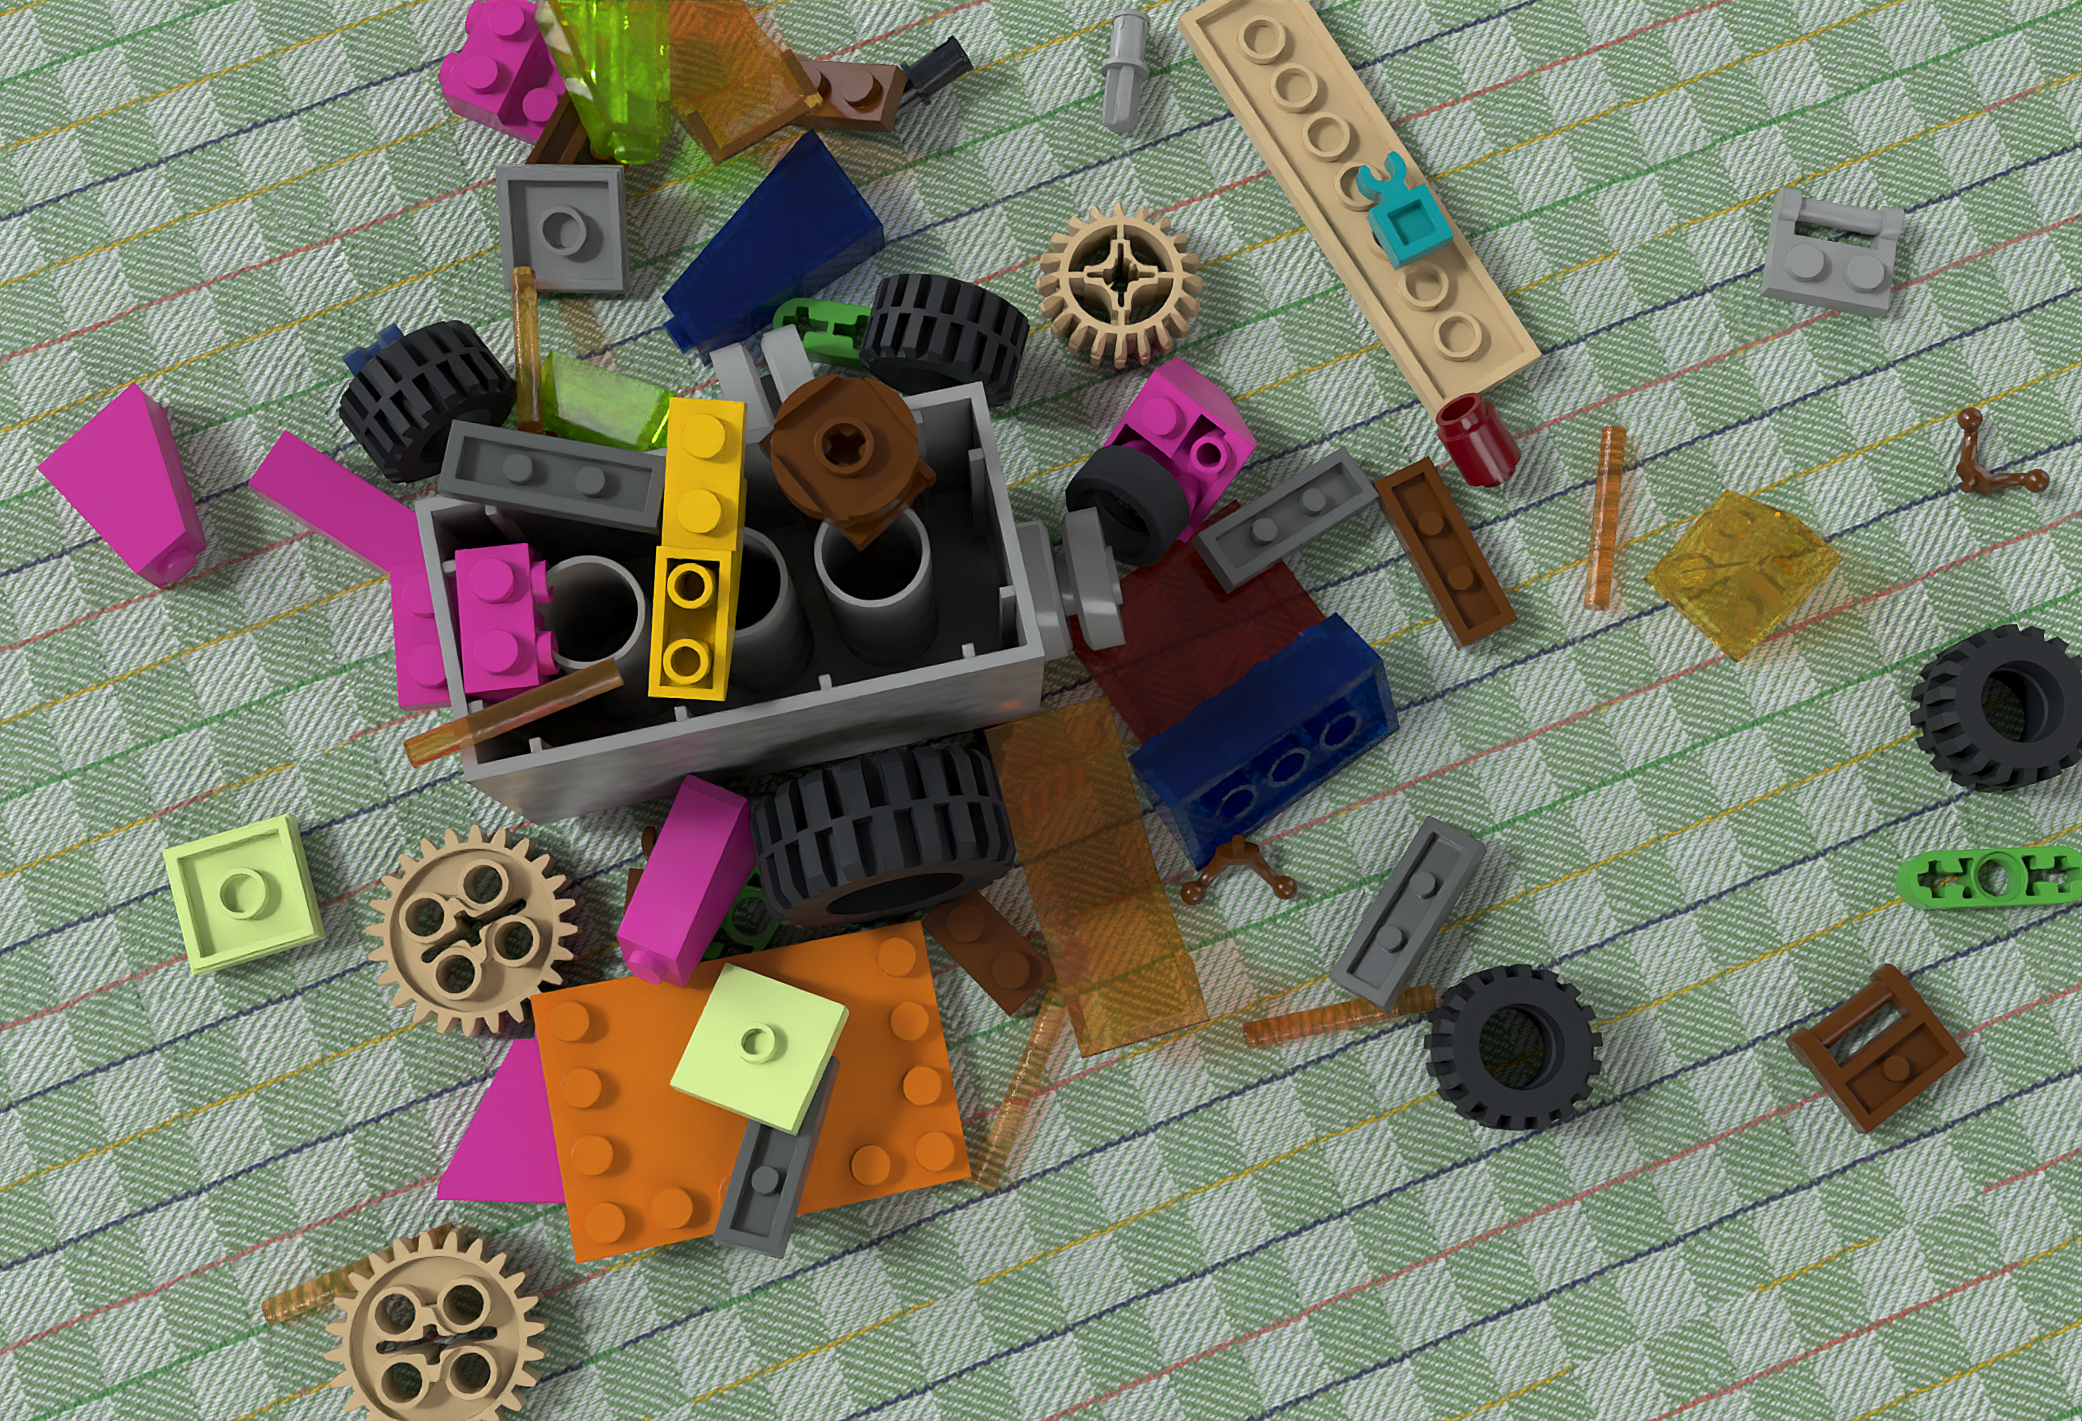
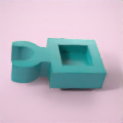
(1404, 219)

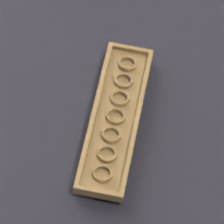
(1314, 132)

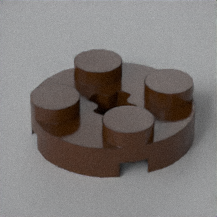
(850, 407)

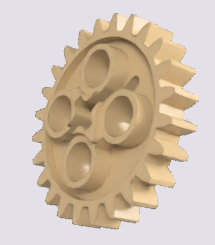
(450, 879)
(429, 1281)

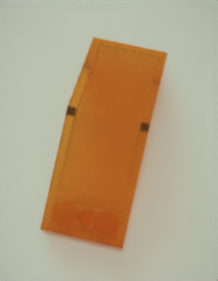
(731, 78)
(1094, 877)

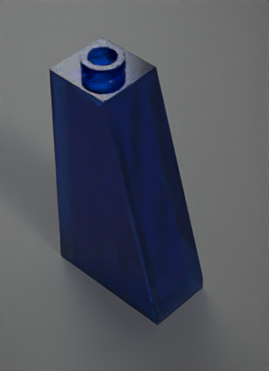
(780, 245)

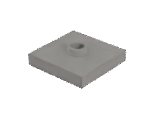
(565, 226)

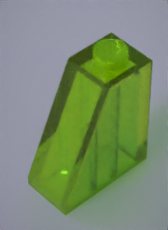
(615, 70)
(602, 405)

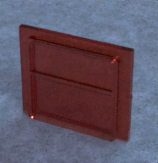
(1190, 635)

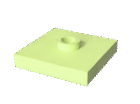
(243, 894)
(760, 1048)

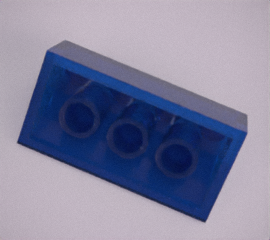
(1267, 739)

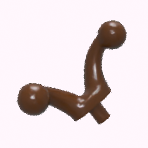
(1978, 478)
(1237, 853)

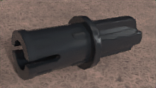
(932, 73)

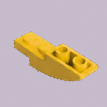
(699, 549)

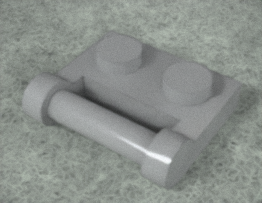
(1829, 271)

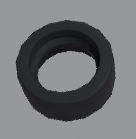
(1145, 488)

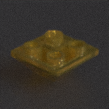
(1741, 571)

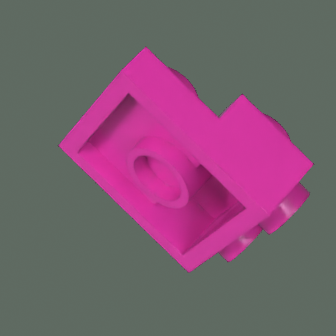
(503, 71)
(495, 623)

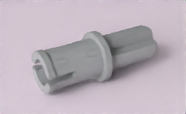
(1125, 70)

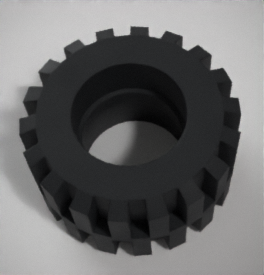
(943, 335)
(414, 389)
(1954, 717)
(1565, 1039)

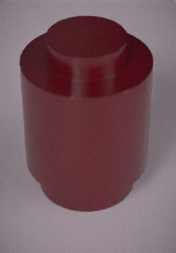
(1477, 441)

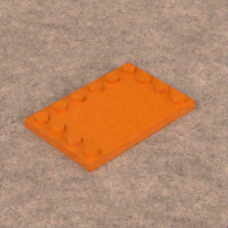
(657, 1163)

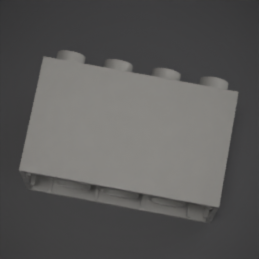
(828, 641)

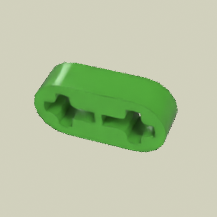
(827, 317)

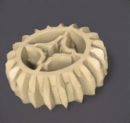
(1143, 285)

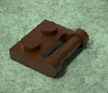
(1890, 1065)

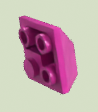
(1190, 432)

